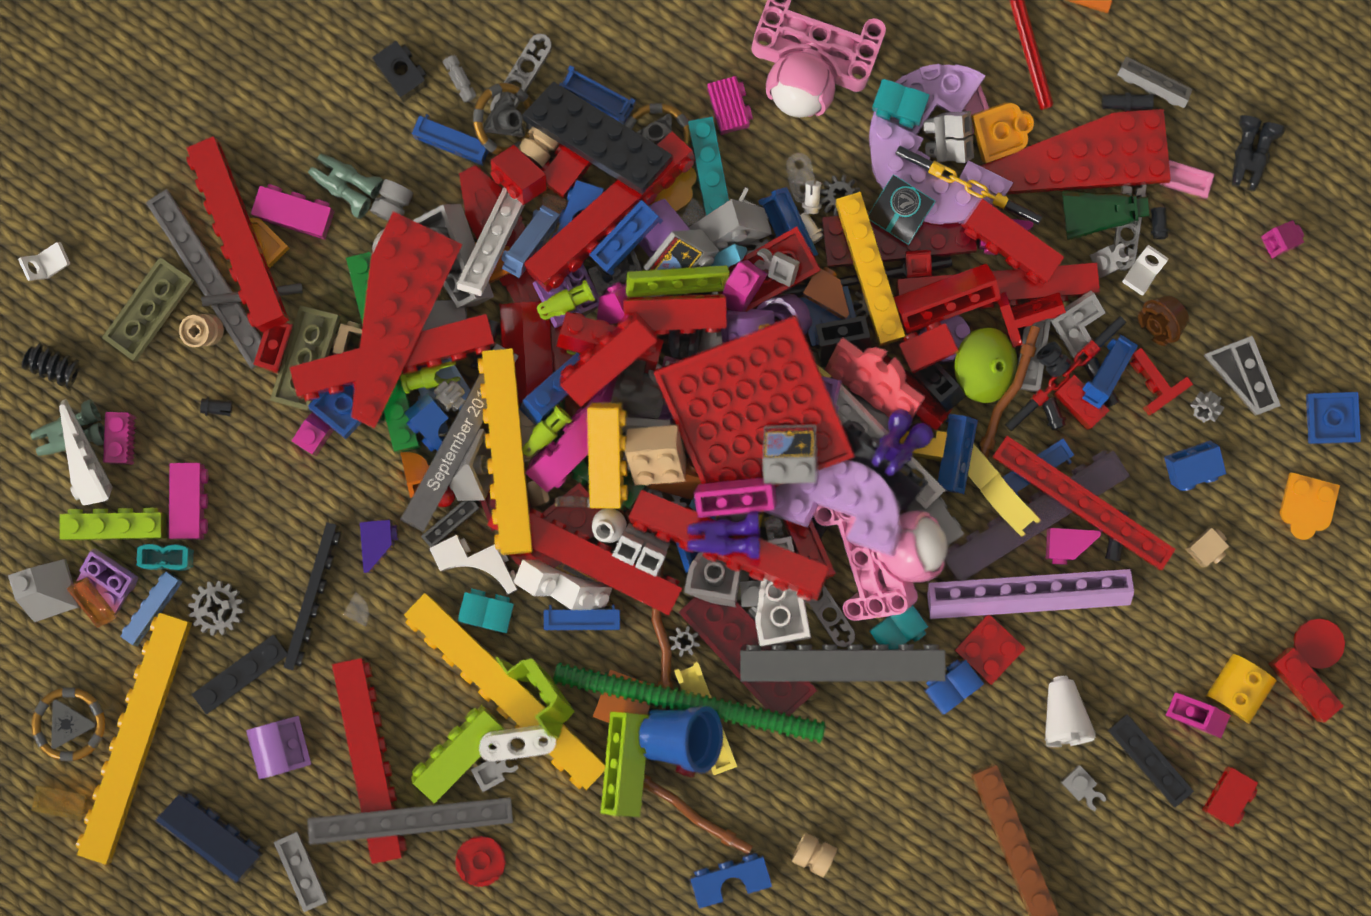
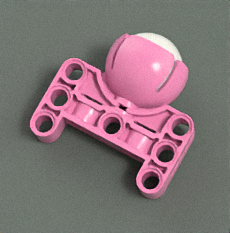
(806, 68)
(886, 577)

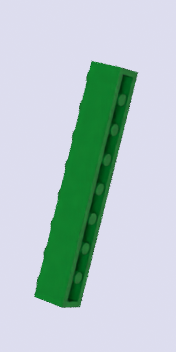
(401, 435)

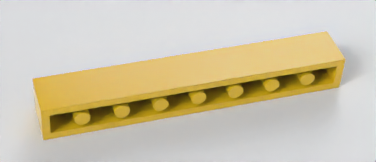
(506, 451)

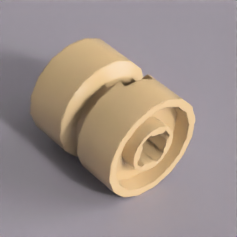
(538, 147)
(201, 330)
(813, 854)

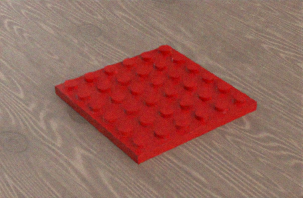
(738, 389)

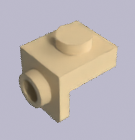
(342, 339)

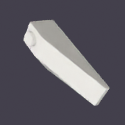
(86, 473)
(780, 613)

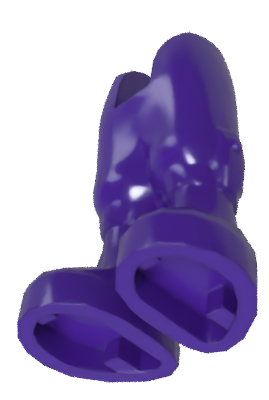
(896, 453)
(718, 534)

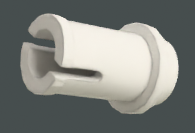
(812, 197)
(814, 232)

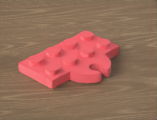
(873, 379)

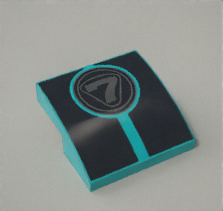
(901, 209)

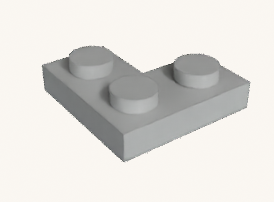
(1072, 323)

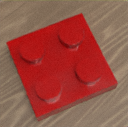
(989, 649)

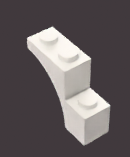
(454, 554)
(569, 590)

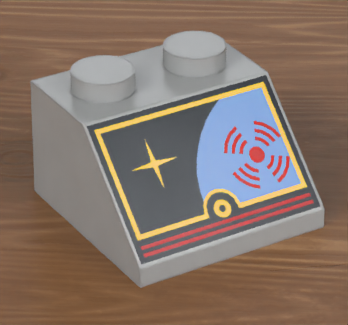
(683, 250)
(790, 454)

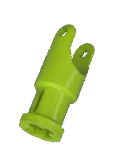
(565, 301)
(426, 378)
(545, 432)

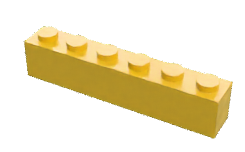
(869, 269)

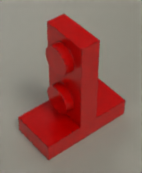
(1029, 313)
(1156, 382)

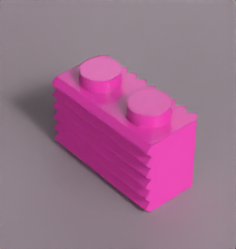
(729, 105)
(119, 438)

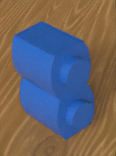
(958, 685)

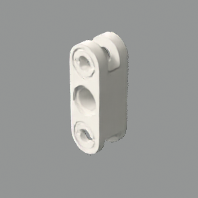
(505, 750)

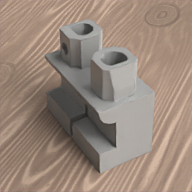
(951, 137)
(645, 545)

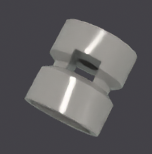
(392, 199)

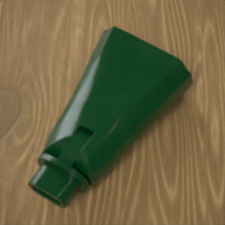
(1096, 212)

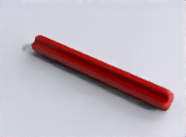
(1031, 54)

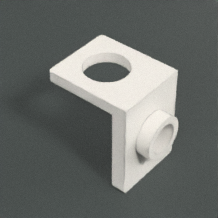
(47, 262)
(1143, 272)

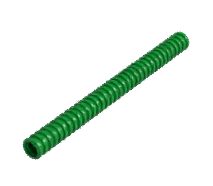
(683, 701)

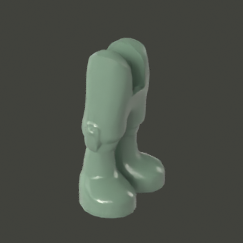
(337, 186)
(54, 430)

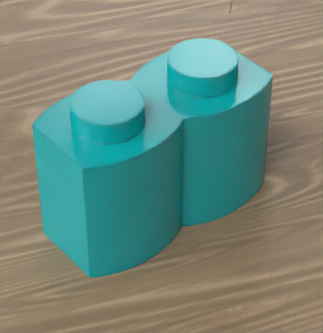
(900, 103)
(170, 557)
(485, 611)
(899, 628)

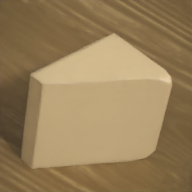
(537, 494)

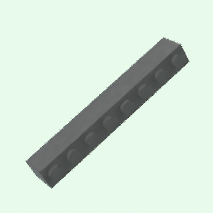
(843, 664)

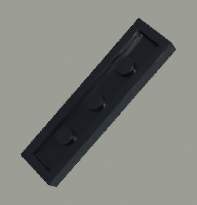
(240, 674)
(1150, 760)

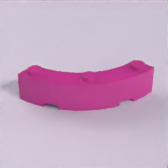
(558, 459)

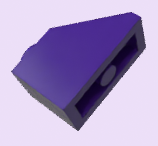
(376, 542)

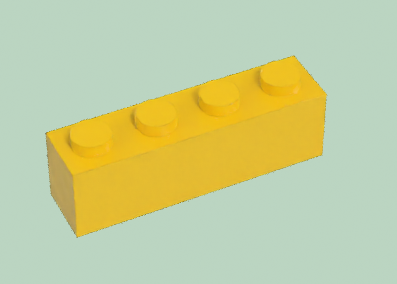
(606, 455)

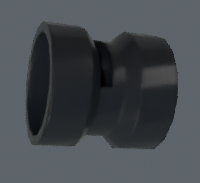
(1055, 361)

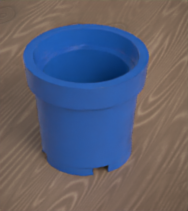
(683, 737)

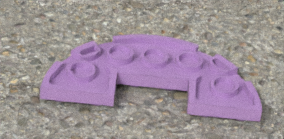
(948, 88)
(951, 199)
(852, 491)

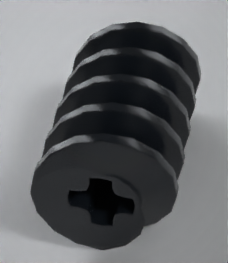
(51, 366)

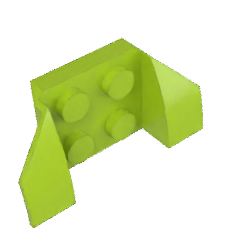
(559, 709)

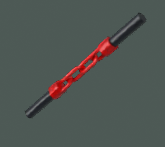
(1090, 350)

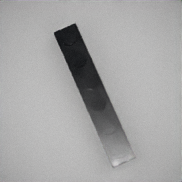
(310, 607)

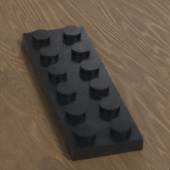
(597, 137)

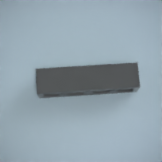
(450, 522)

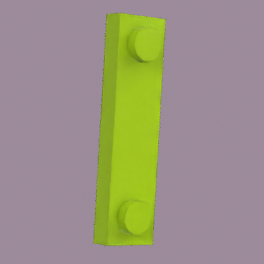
(676, 281)

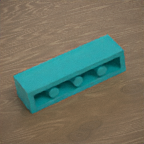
(708, 164)

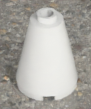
(1066, 715)

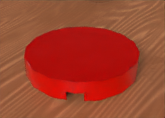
(1319, 643)
(480, 861)

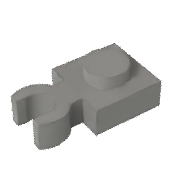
(1111, 258)
(779, 265)
(491, 773)
(1081, 785)

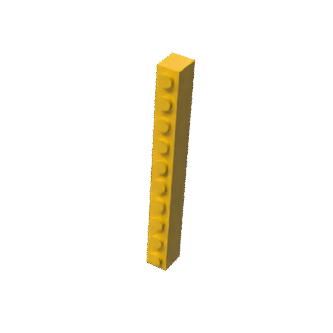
(494, 684)
(134, 738)

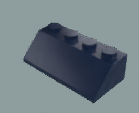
(210, 836)

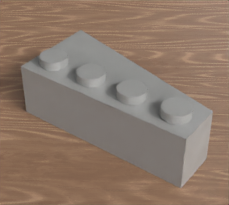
(452, 223)

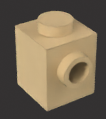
(1208, 547)

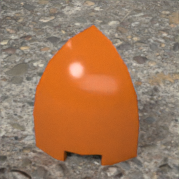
(414, 469)

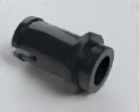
(1159, 223)
(216, 407)
(1053, 414)

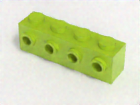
(113, 526)
(456, 755)
(624, 766)

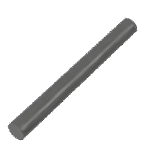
(234, 297)

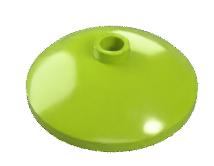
(977, 365)

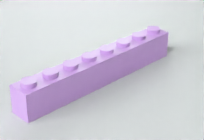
(1030, 594)

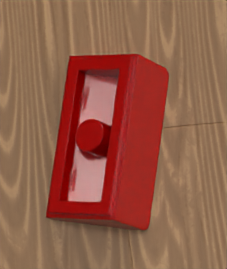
(273, 347)

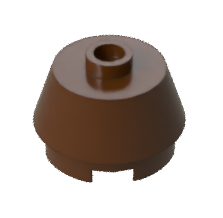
(1164, 319)

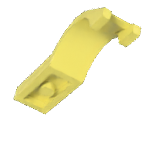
(999, 493)
(693, 680)

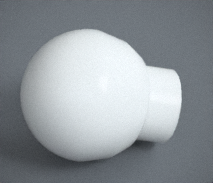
(608, 525)

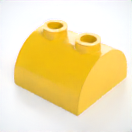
(1241, 687)

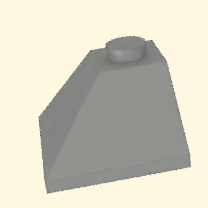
(472, 476)
(44, 590)

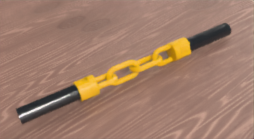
(937, 169)

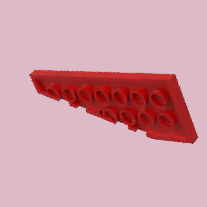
(1100, 154)
(401, 291)

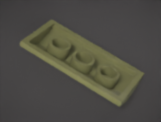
(147, 309)
(309, 341)

